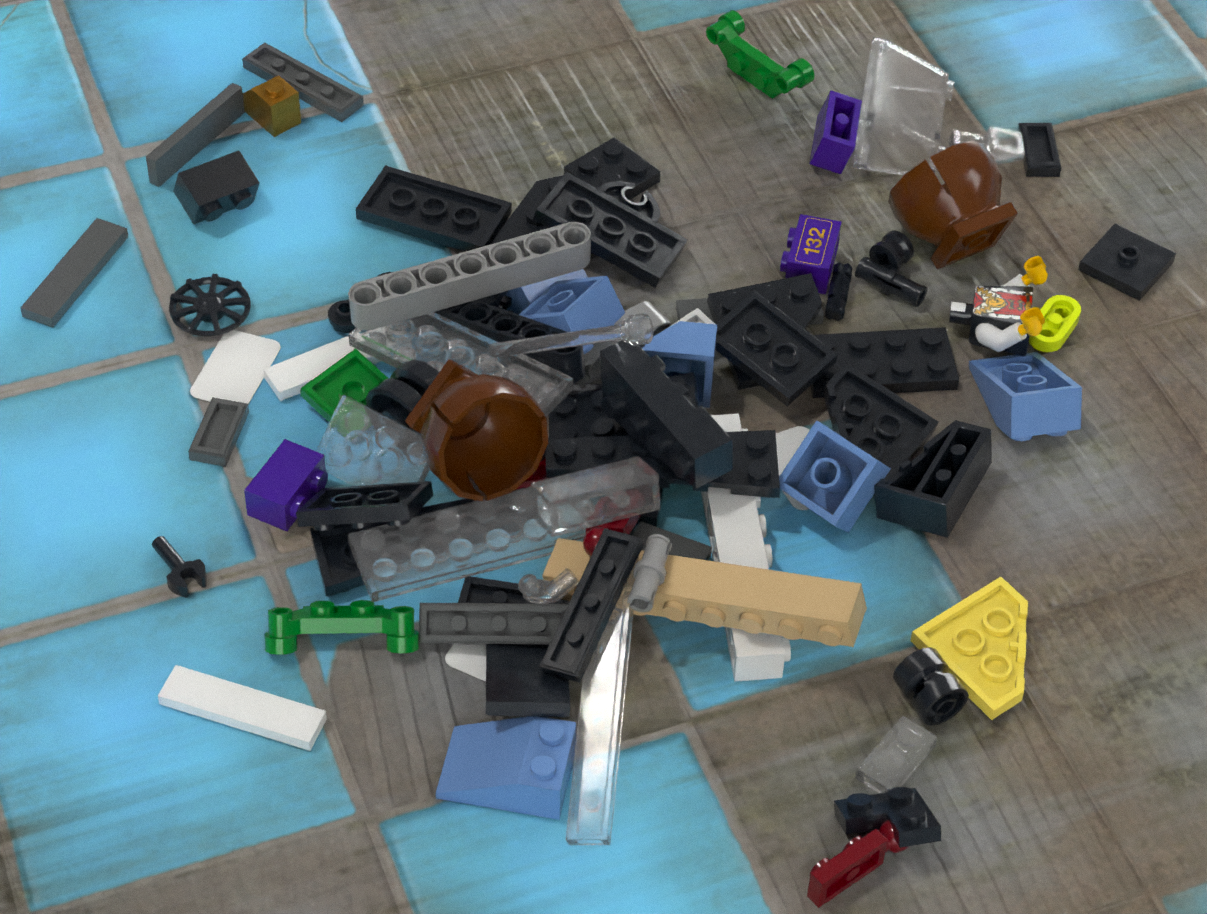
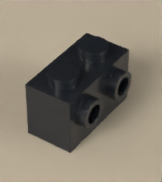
(216, 187)

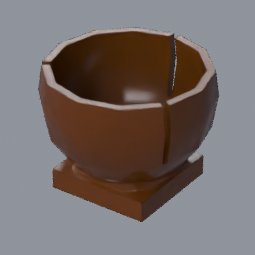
(961, 213)
(479, 432)

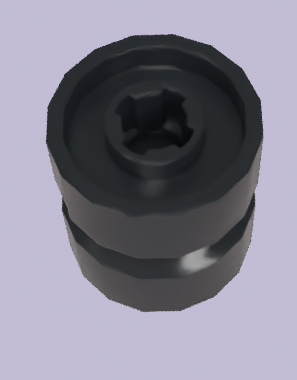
(930, 686)

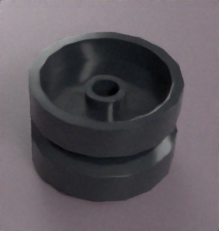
(402, 391)

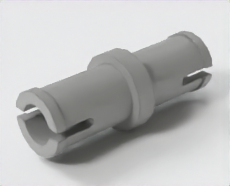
(649, 573)

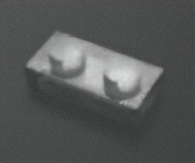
(896, 756)

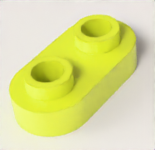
(1061, 318)

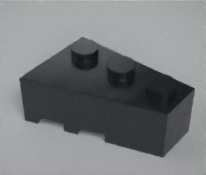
(938, 482)

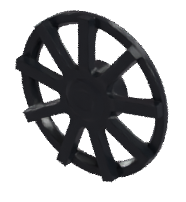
(209, 305)

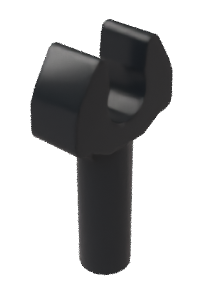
(180, 568)

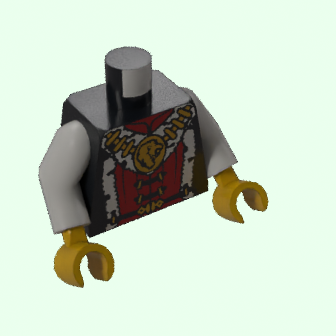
(1004, 314)

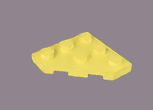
(983, 645)

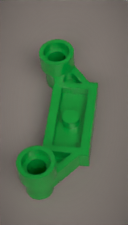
(753, 64)
(326, 618)

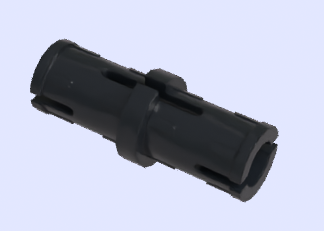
(891, 281)

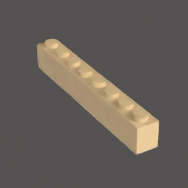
(742, 597)

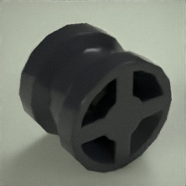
(892, 250)

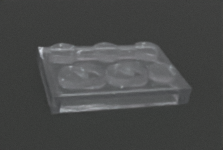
(370, 447)

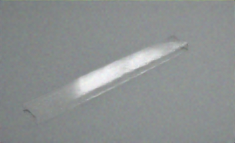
(600, 730)

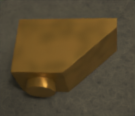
(273, 105)

